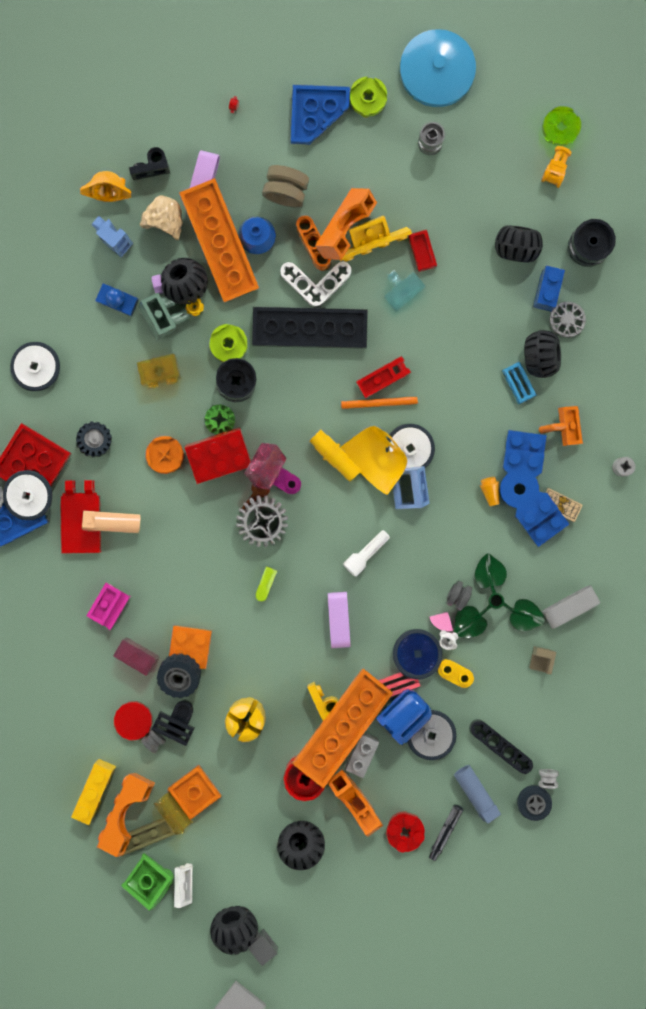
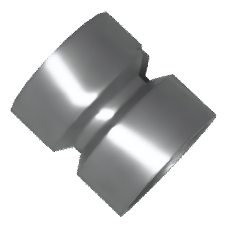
(431, 138)

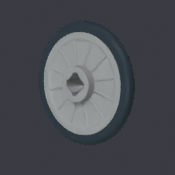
(443, 739)

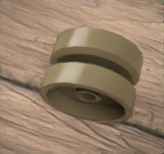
(285, 186)

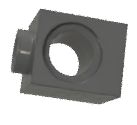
(263, 947)

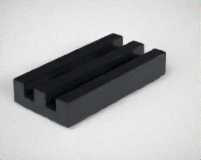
(170, 735)

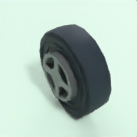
(539, 807)

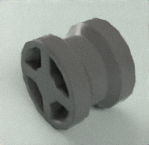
(153, 741)

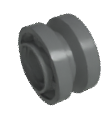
(459, 595)

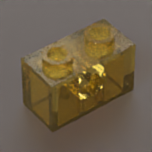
(166, 363)

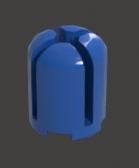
(405, 716)

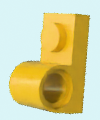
(317, 693)

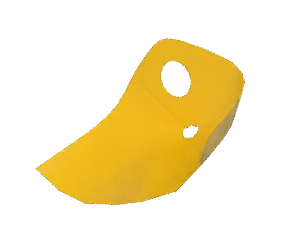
(370, 455)

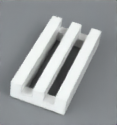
(183, 885)

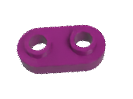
(283, 480)

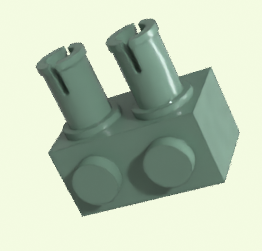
(157, 316)

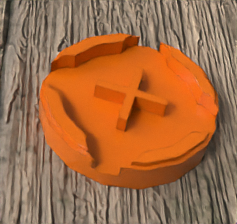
(164, 454)

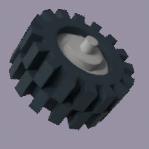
(93, 439)

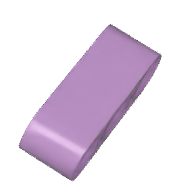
(205, 168)
(339, 620)

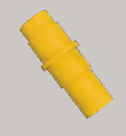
(335, 455)

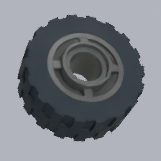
(178, 665)

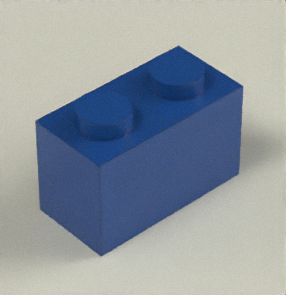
(548, 288)

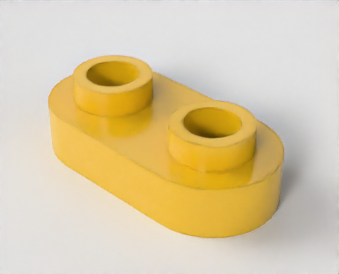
(455, 673)

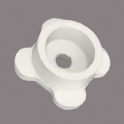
(444, 643)

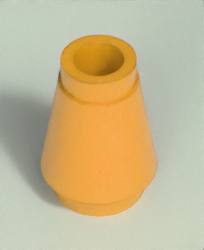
(490, 489)

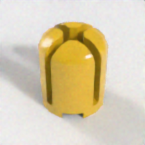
(247, 730)

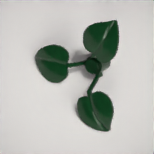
(493, 573)

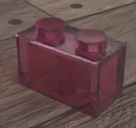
(265, 465)
(136, 656)

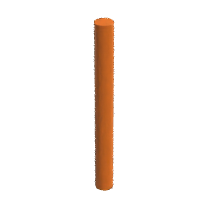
(379, 402)

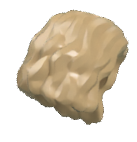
(163, 214)

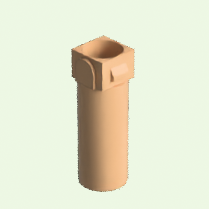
(111, 522)

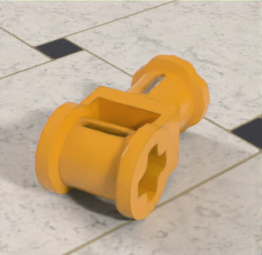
(556, 169)

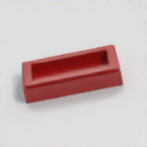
(422, 250)

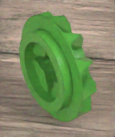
(226, 413)

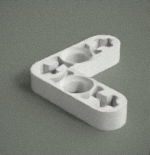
(319, 289)

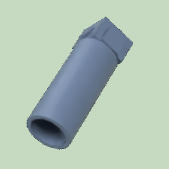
(477, 794)

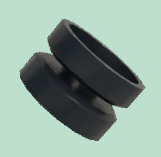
(591, 242)

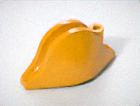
(106, 187)

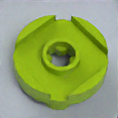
(357, 94)
(228, 332)

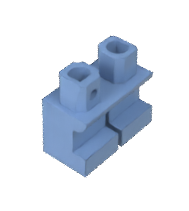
(115, 239)

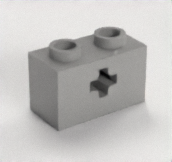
(362, 755)

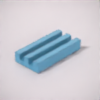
(525, 397)

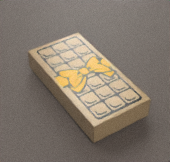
(567, 506)

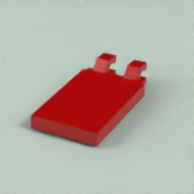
(72, 507)

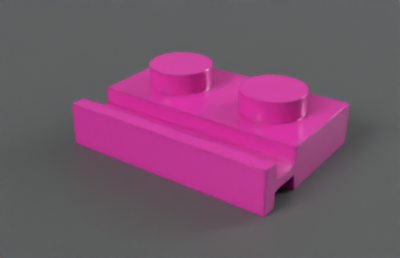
(108, 606)

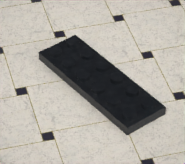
(309, 327)

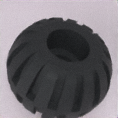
(518, 243)
(184, 281)
(542, 354)
(293, 836)
(233, 930)

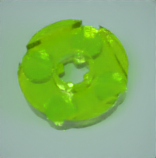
(569, 119)

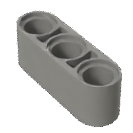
(571, 606)

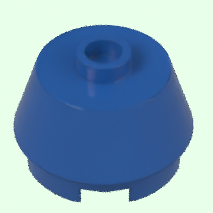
(257, 235)

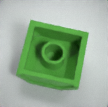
(148, 882)

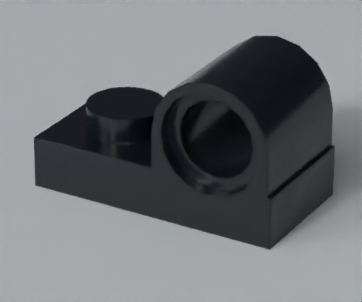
(151, 169)

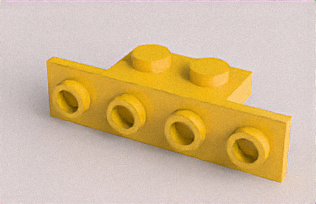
(372, 235)

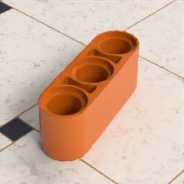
(308, 235)

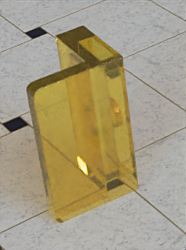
(172, 813)

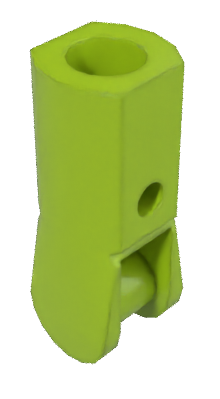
(265, 583)

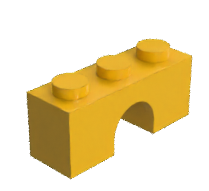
(93, 791)

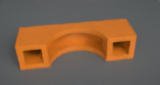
(356, 206)
(115, 836)

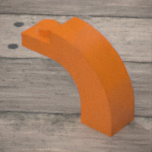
(356, 802)

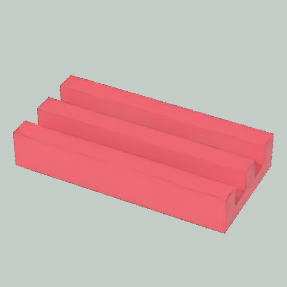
(400, 690)

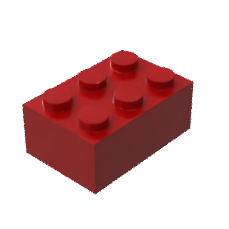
(218, 455)

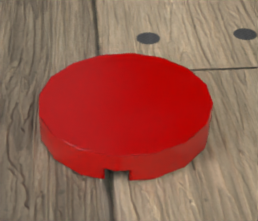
(133, 720)

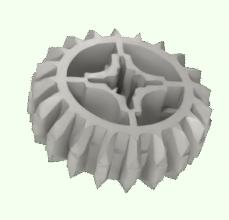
(270, 517)

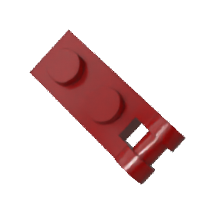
(382, 377)

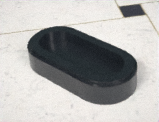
(183, 711)

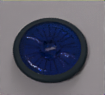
(405, 657)

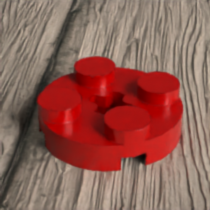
(402, 842)

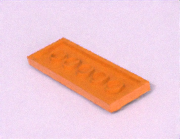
(219, 240)
(342, 728)

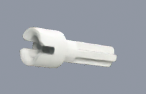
(357, 562)

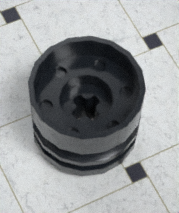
(236, 369)

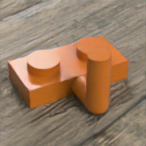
(568, 425)

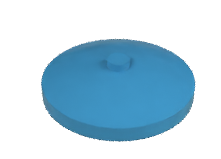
(437, 68)

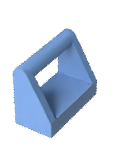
(419, 488)

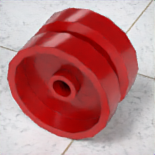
(299, 787)

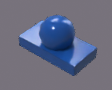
(117, 299)

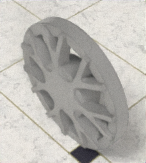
(567, 319)

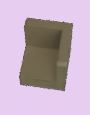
(542, 660)

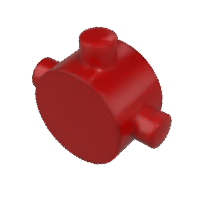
(233, 104)

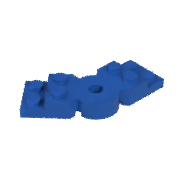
(534, 509)

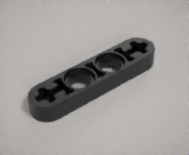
(501, 746)

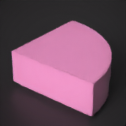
(441, 621)

